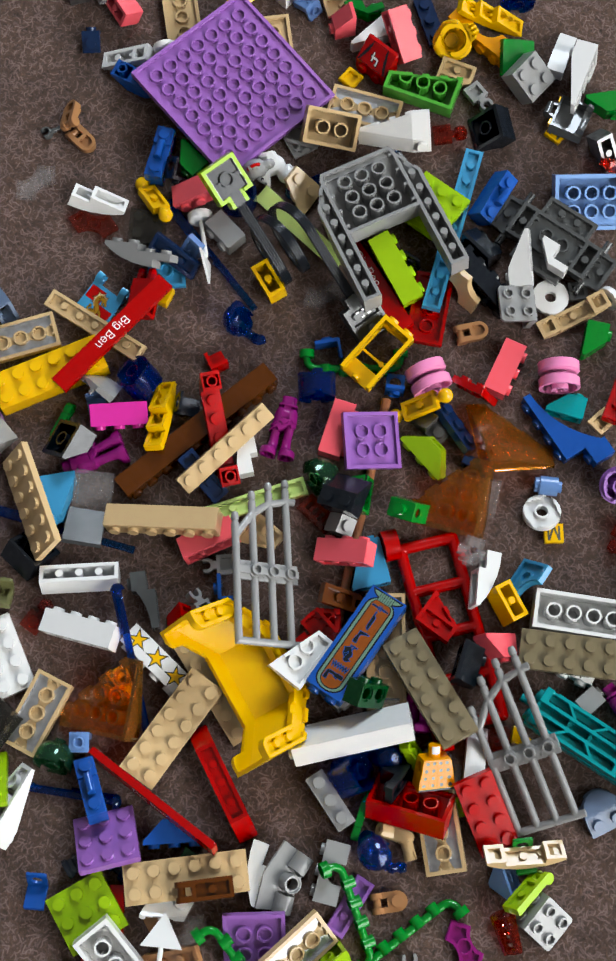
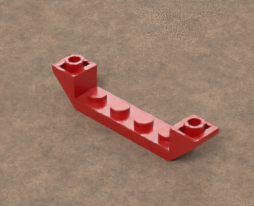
(215, 423)
(223, 785)

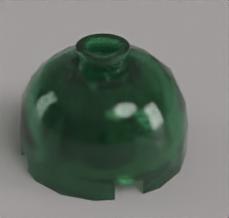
(319, 472)
(55, 756)

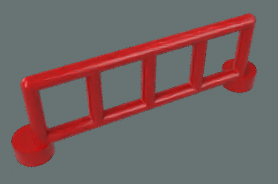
(395, 551)

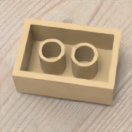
(330, 128)

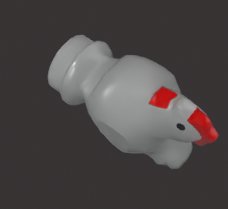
(257, 167)

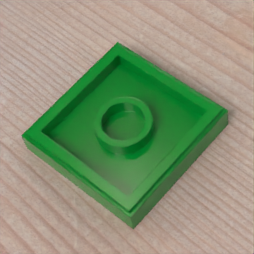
(511, 51)

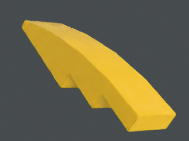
(491, 17)
(161, 415)

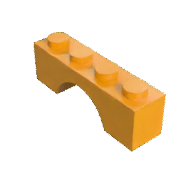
(483, 45)

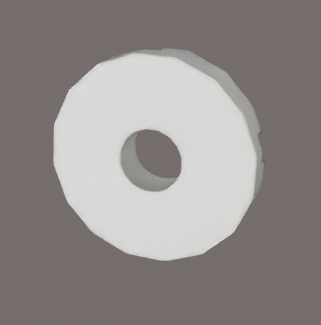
(548, 308)
(538, 522)

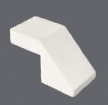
(550, 250)

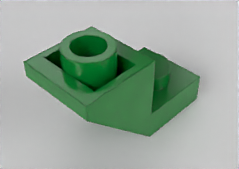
(368, 13)

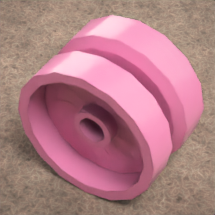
(558, 375)
(428, 376)

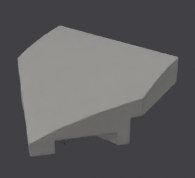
(297, 147)
(103, 385)

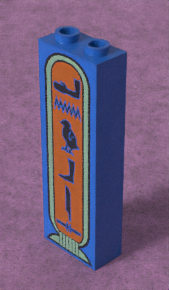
(356, 645)

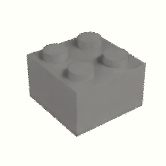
(528, 77)

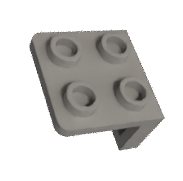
(517, 305)
(544, 921)

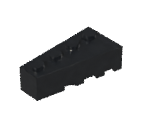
(484, 282)

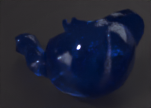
(239, 323)
(386, 756)
(375, 854)

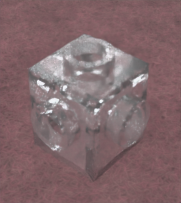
(474, 545)

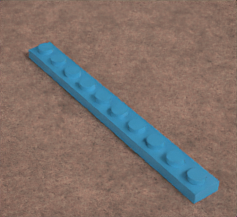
(440, 273)

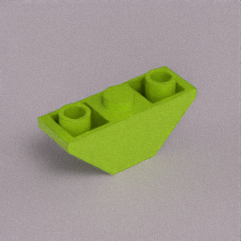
(428, 453)

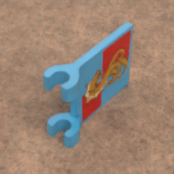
(101, 300)

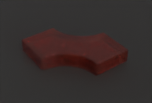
(102, 225)

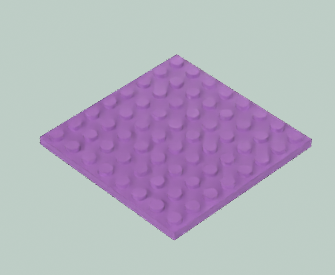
(232, 83)

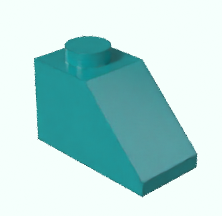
(568, 408)

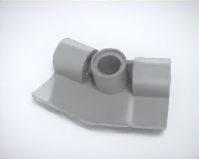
(273, 888)

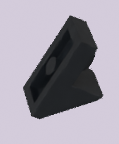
(394, 780)

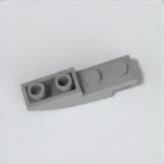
(139, 254)

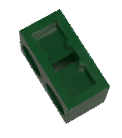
(365, 692)

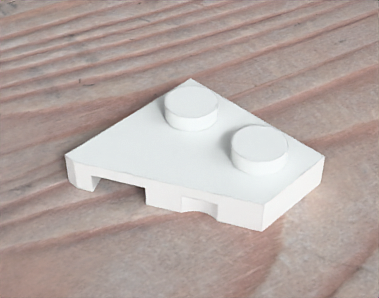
(174, 911)

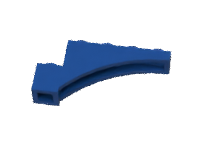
(564, 440)

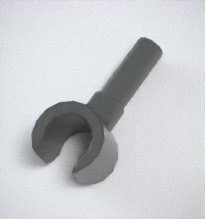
(50, 131)

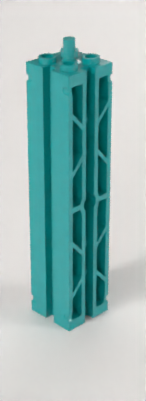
(577, 730)

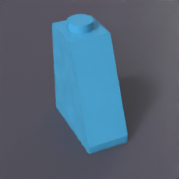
(59, 493)
(377, 575)

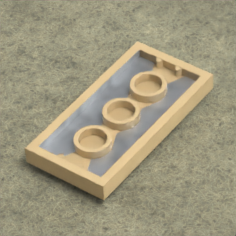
(369, 105)
(28, 337)
(39, 711)
(445, 855)
(304, 942)

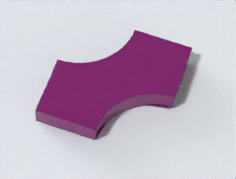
(459, 936)

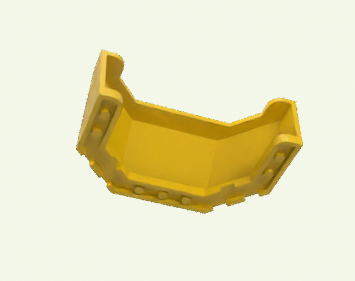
(263, 702)

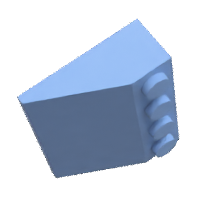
(589, 195)

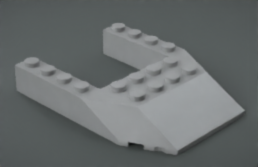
(376, 196)

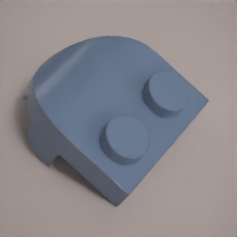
(600, 810)

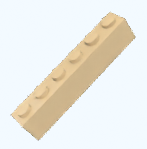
(163, 519)

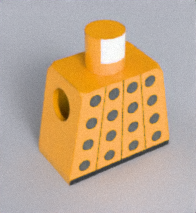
(433, 770)

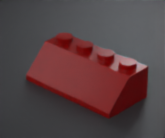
(414, 811)

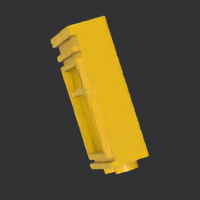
(358, 370)

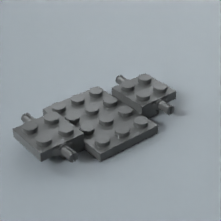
(585, 261)

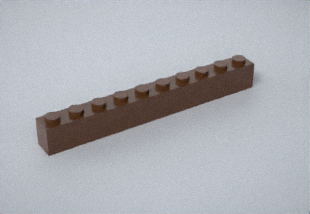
(194, 433)

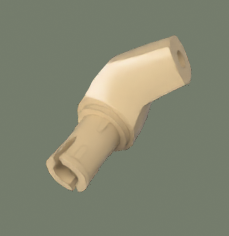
(399, 836)

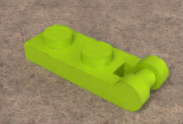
(527, 892)

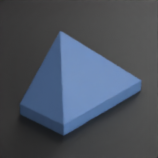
(504, 881)

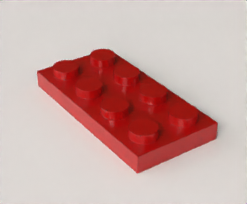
(429, 325)
(484, 810)

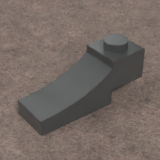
(139, 586)

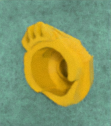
(454, 39)

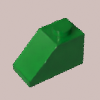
(603, 103)
(191, 160)
(594, 338)

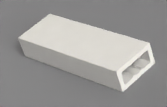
(354, 734)

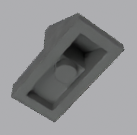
(431, 426)

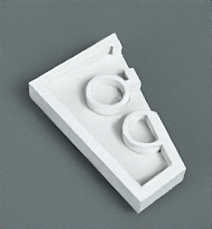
(301, 660)

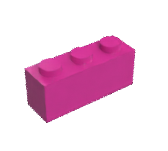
(118, 415)

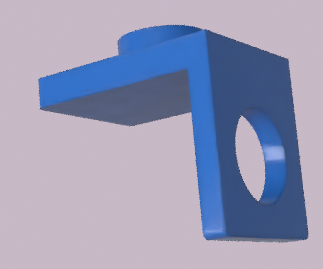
(329, 342)
(394, 391)
(218, 588)
(36, 891)

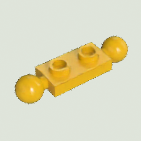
(154, 199)
(423, 404)

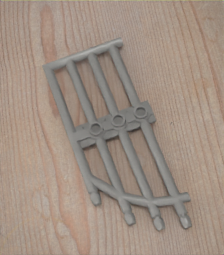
(264, 572)
(526, 752)

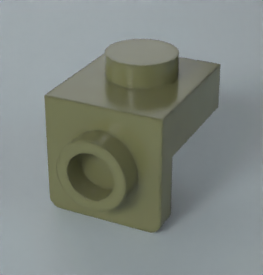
(6, 592)

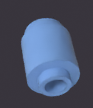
(547, 485)

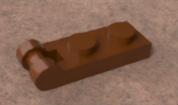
(339, 597)
(205, 889)

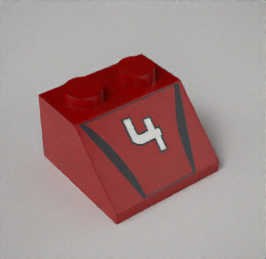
(376, 59)

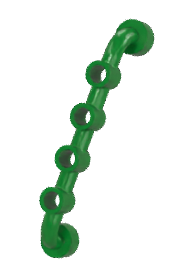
(308, 354)
(354, 903)
(418, 922)
(224, 941)

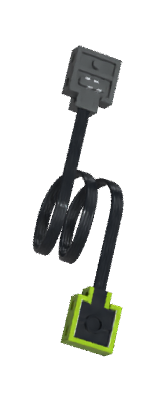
(227, 185)

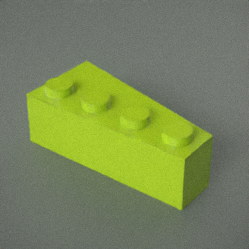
(396, 269)

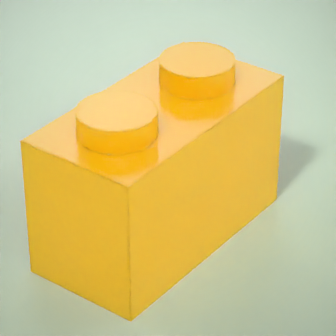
(269, 281)
(506, 603)

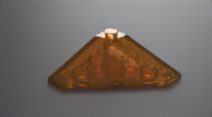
(504, 443)
(461, 501)
(110, 706)

